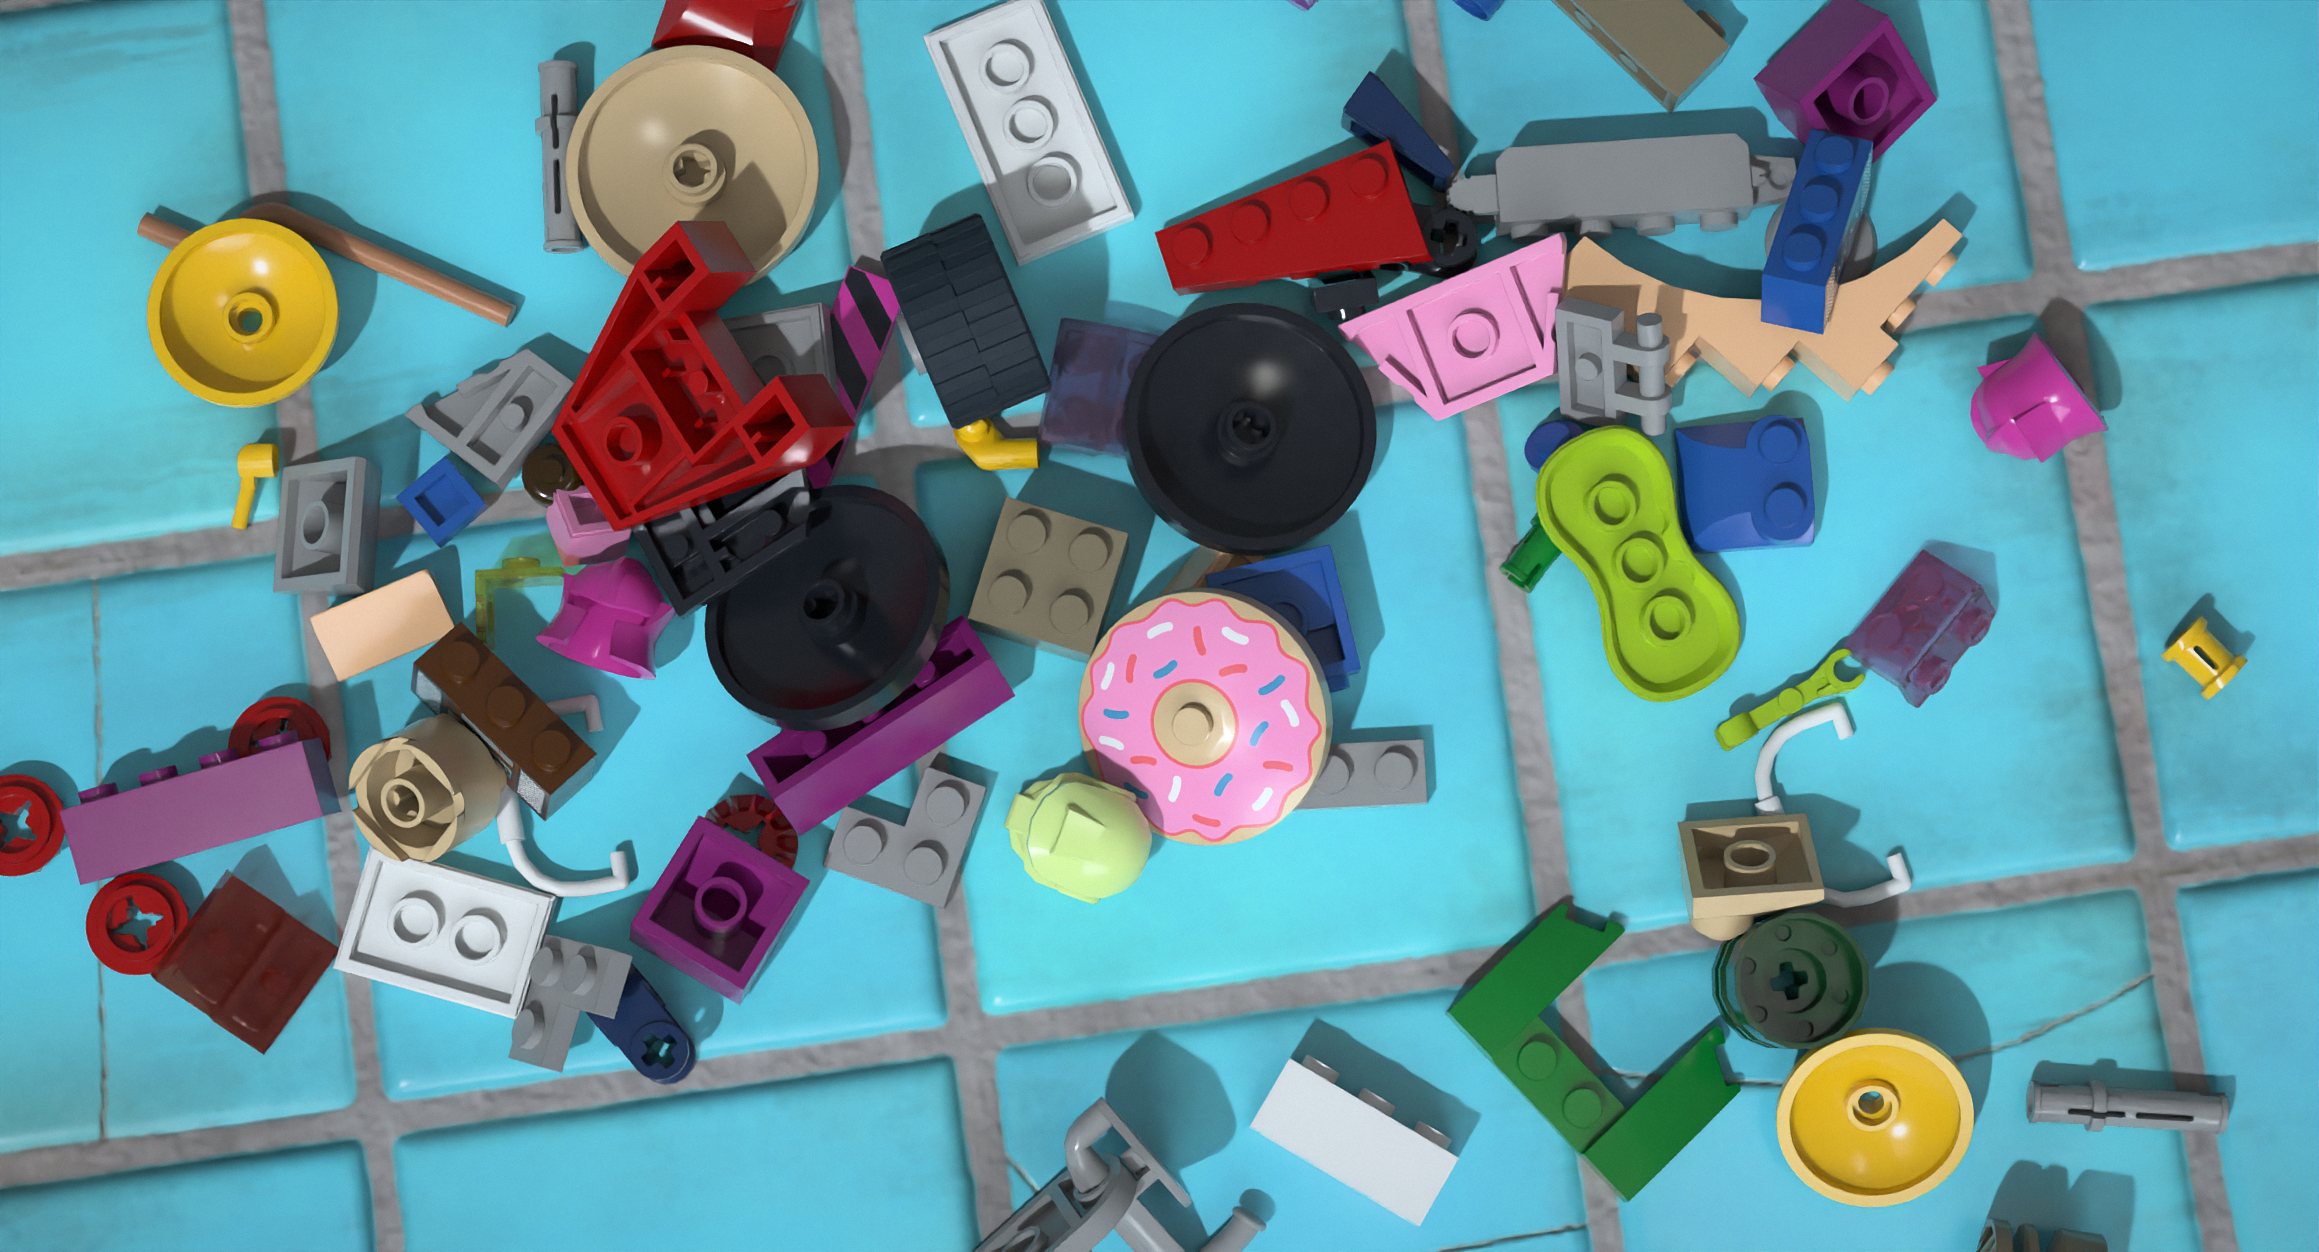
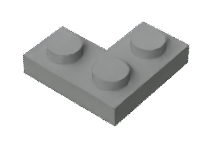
(916, 858)
(564, 981)

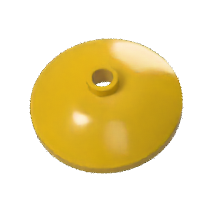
(219, 280)
(1881, 1147)

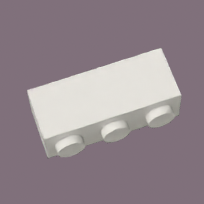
(1356, 1139)

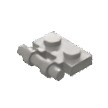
(1594, 371)

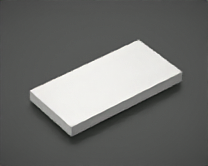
(1028, 128)

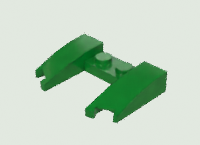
(1615, 1142)

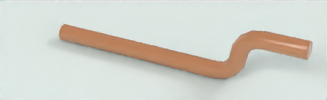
(357, 250)

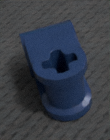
(639, 1024)

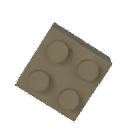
(1048, 580)

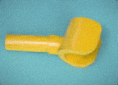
(253, 462)

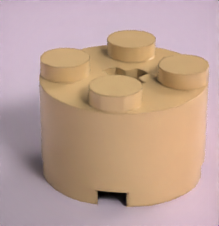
(426, 789)

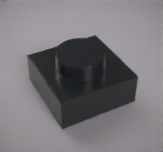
(1343, 294)

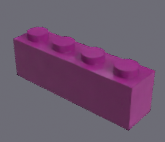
(828, 769)
(200, 809)

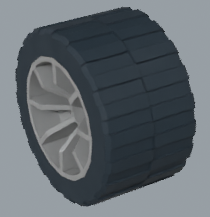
(964, 321)

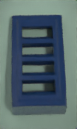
(1378, 116)

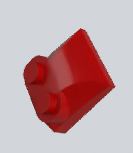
(743, 26)

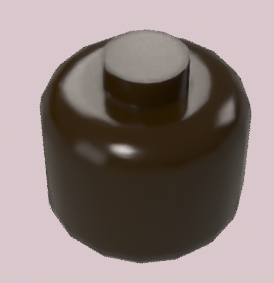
(548, 470)

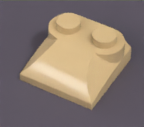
(1746, 870)

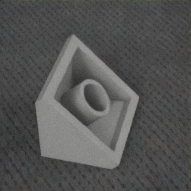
(328, 528)

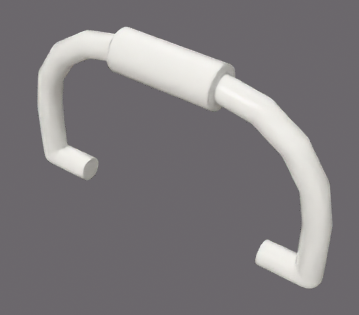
(1771, 805)
(512, 830)

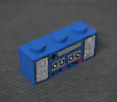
(1816, 231)

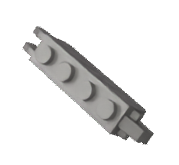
(1621, 186)

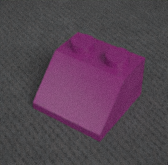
(1847, 78)
(718, 910)

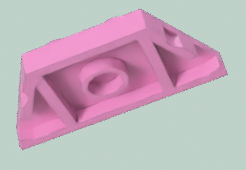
(1471, 332)

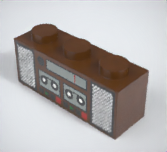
(536, 748)

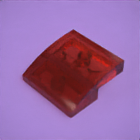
(245, 962)

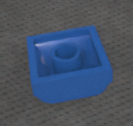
(1745, 485)

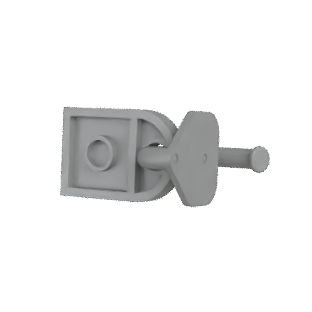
(1102, 1196)

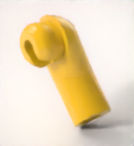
(993, 451)

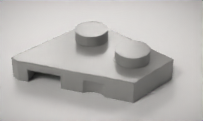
(497, 415)

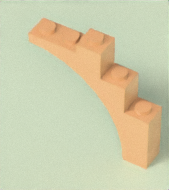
(1755, 352)

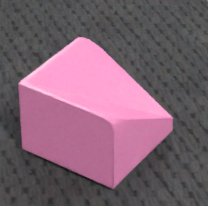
(582, 530)

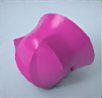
(2031, 404)
(610, 618)

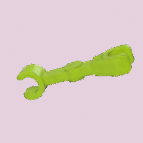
(1819, 685)

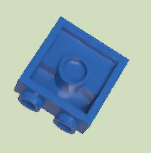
(1309, 597)

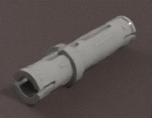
(555, 126)
(2126, 1107)

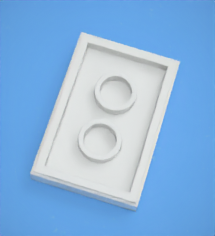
(445, 933)

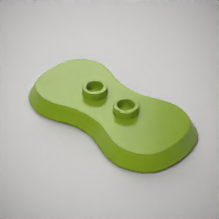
(1616, 517)

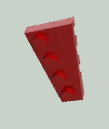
(1315, 223)

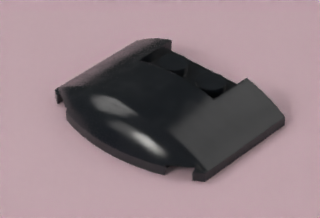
(726, 539)

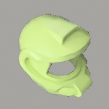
(1080, 836)

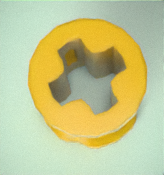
(2183, 652)

